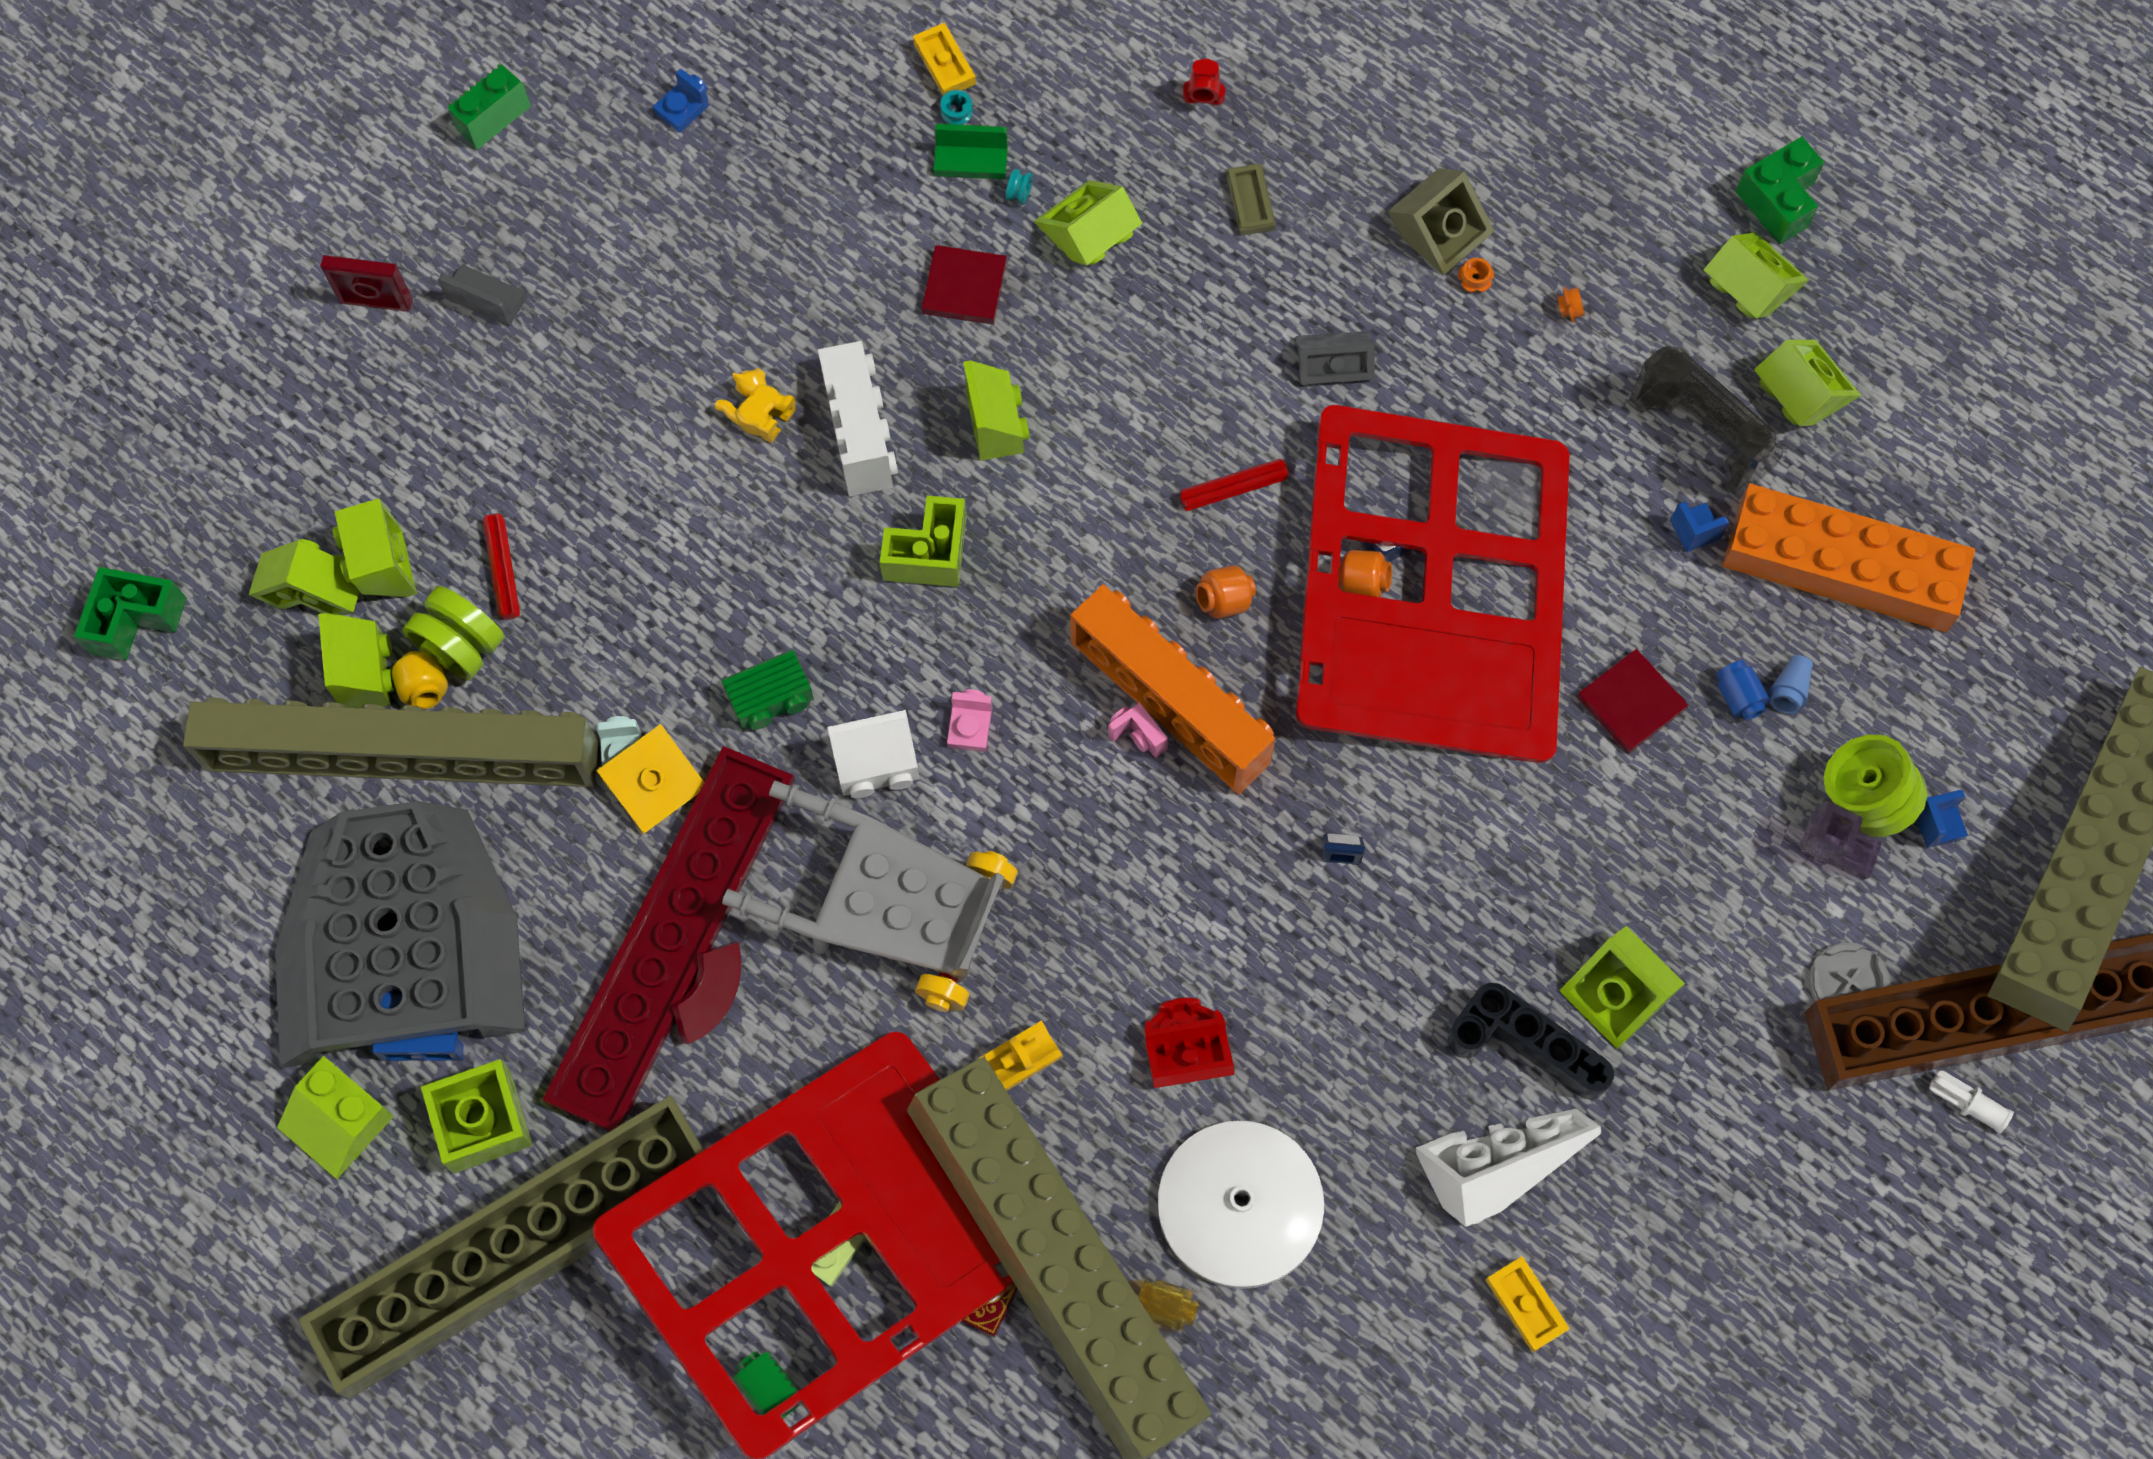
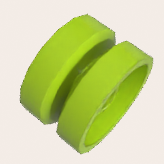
(453, 632)
(1876, 782)

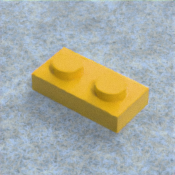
(944, 59)
(1527, 1304)

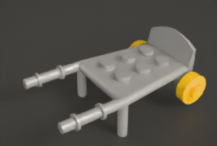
(896, 900)

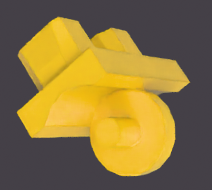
(1023, 1055)

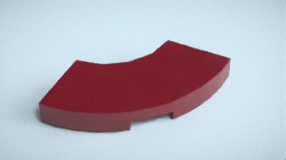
(711, 994)

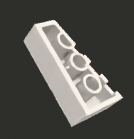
(856, 418)

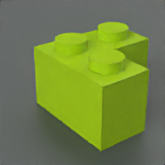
(927, 554)
(304, 576)

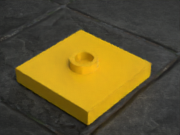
(651, 778)

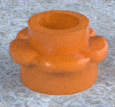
(1478, 267)
(1571, 304)

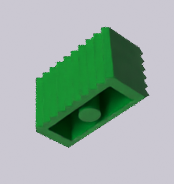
(489, 106)
(768, 690)
(764, 1382)

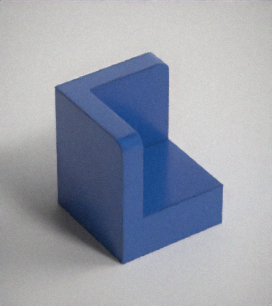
(1697, 525)
(1941, 819)

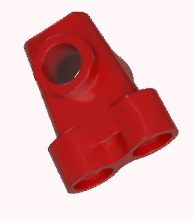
(1204, 84)

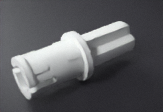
(1971, 1101)

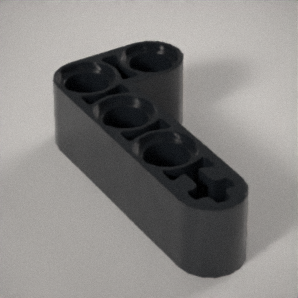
(1535, 1047)

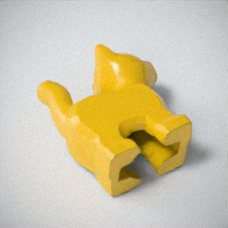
(760, 407)

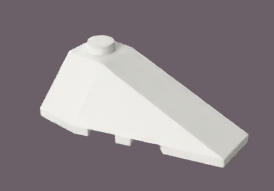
(1493, 1171)

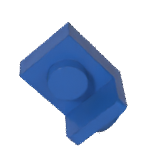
(683, 101)

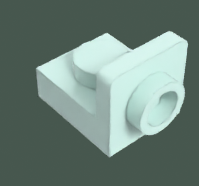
(616, 736)

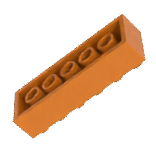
(1849, 558)
(1172, 688)

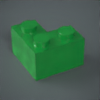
(1777, 189)
(120, 605)

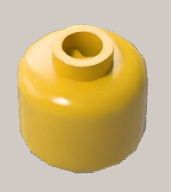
(419, 680)

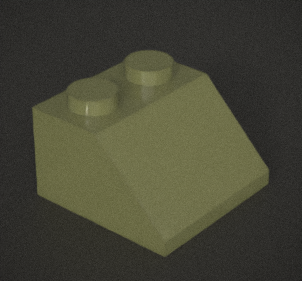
(1442, 219)

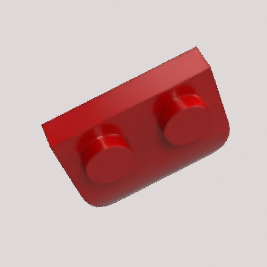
(1187, 1043)

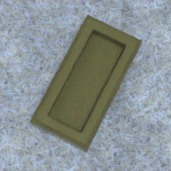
(1250, 199)

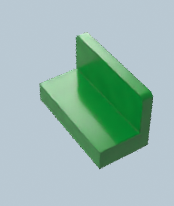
(970, 151)

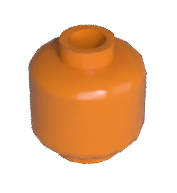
(1365, 573)
(1225, 592)

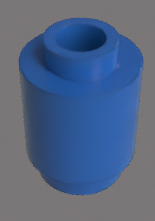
(1742, 690)

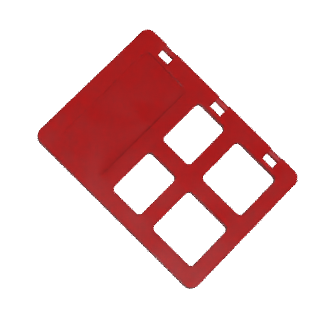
(1425, 667)
(889, 1191)

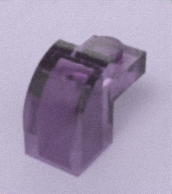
(1835, 840)

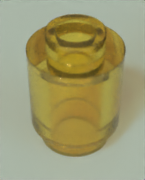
(1169, 1304)

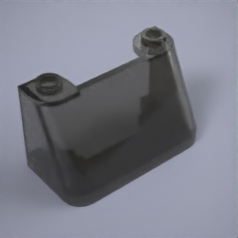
(1676, 379)

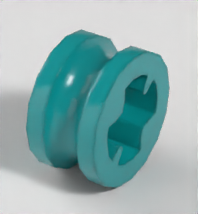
(959, 97)
(1019, 186)

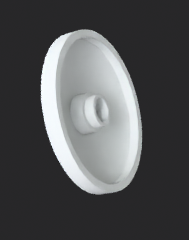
(1233, 1242)

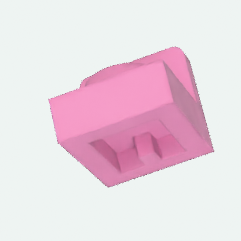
(970, 720)
(1145, 733)

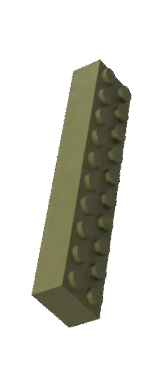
(392, 743)
(2088, 873)
(492, 1253)
(1058, 1261)

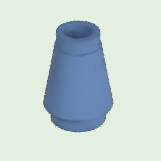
(1792, 686)

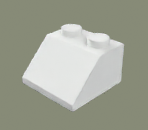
(874, 754)

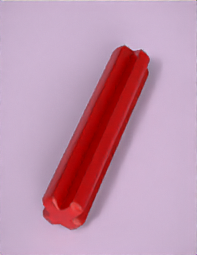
(1233, 484)
(501, 566)

